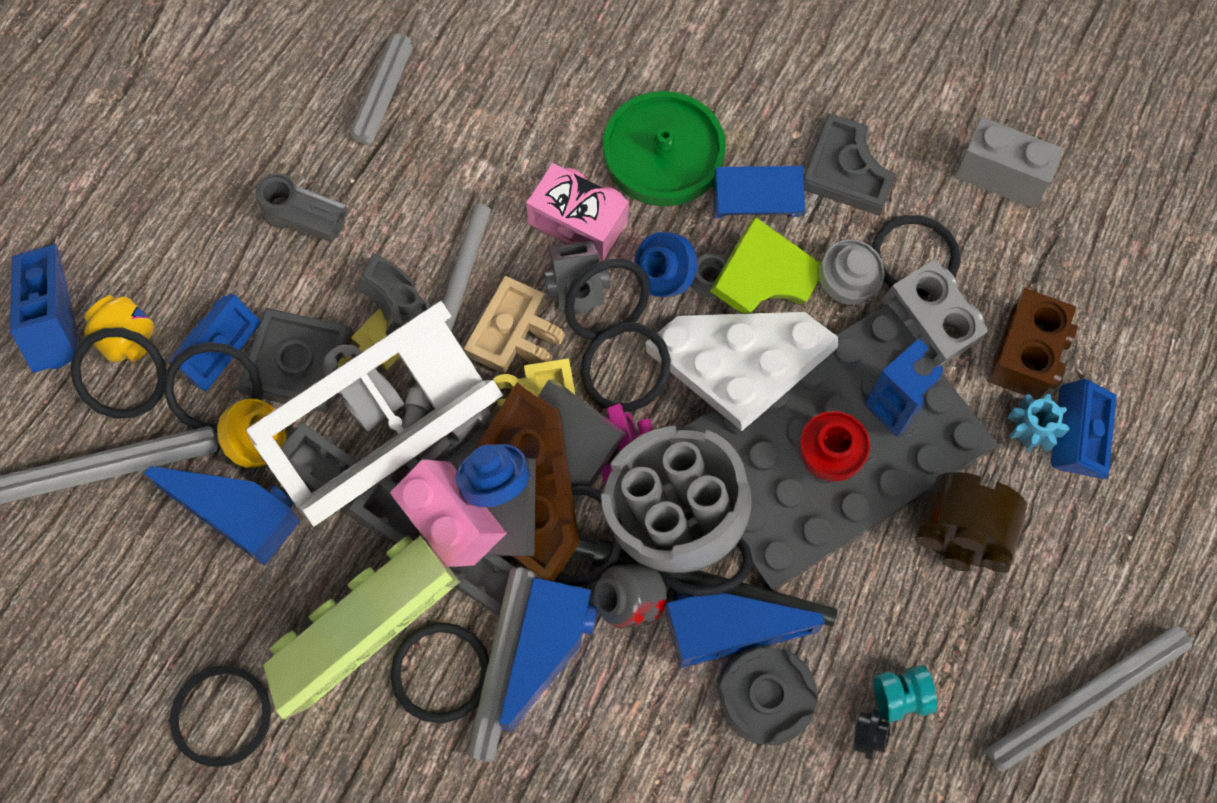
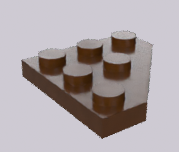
(537, 431)

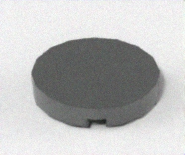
(768, 695)

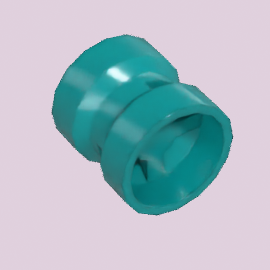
(905, 693)

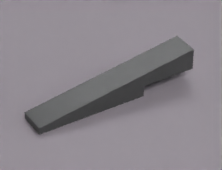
(320, 461)

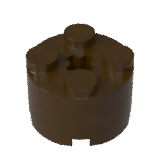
(972, 522)

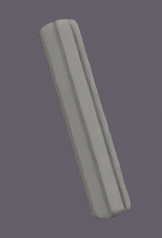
(381, 89)

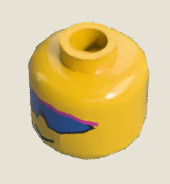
(118, 313)

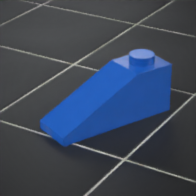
(42, 309)
(235, 508)
(730, 624)
(548, 640)

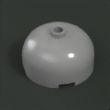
(681, 502)

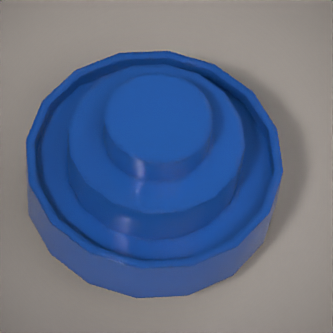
(668, 263)
(493, 475)

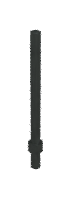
(600, 550)

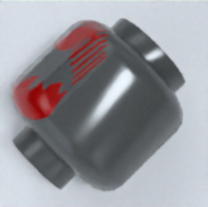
(630, 595)

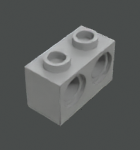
(927, 318)

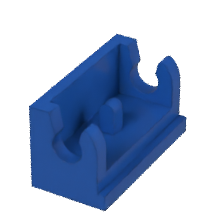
(758, 190)
(901, 390)

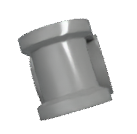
(357, 396)

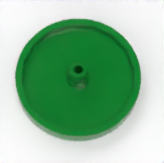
(663, 148)

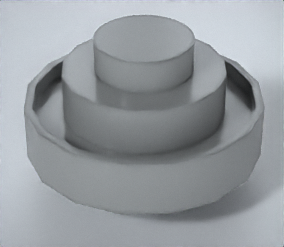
(851, 271)

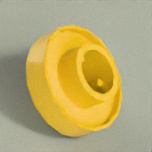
(234, 437)

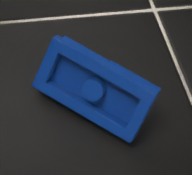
(226, 323)

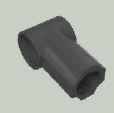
(301, 209)

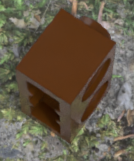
(1027, 342)

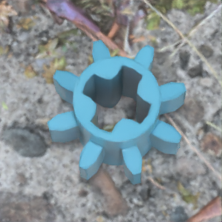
(1049, 424)

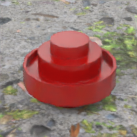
(834, 446)

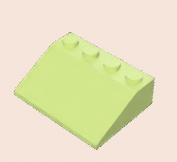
(357, 626)

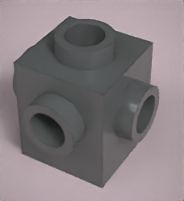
(567, 264)

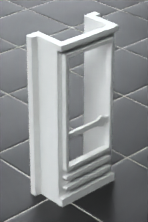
(441, 373)

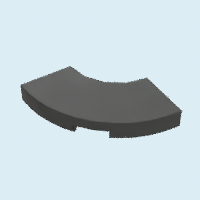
(391, 292)

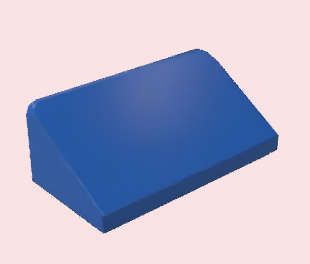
(1090, 434)

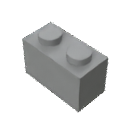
(1009, 162)

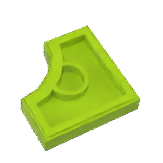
(765, 268)

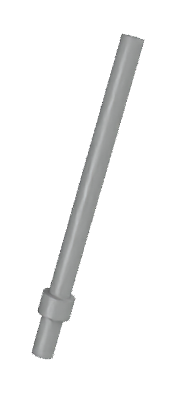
(416, 401)

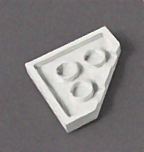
(744, 359)

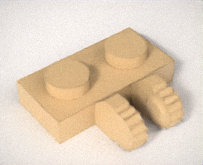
(506, 324)

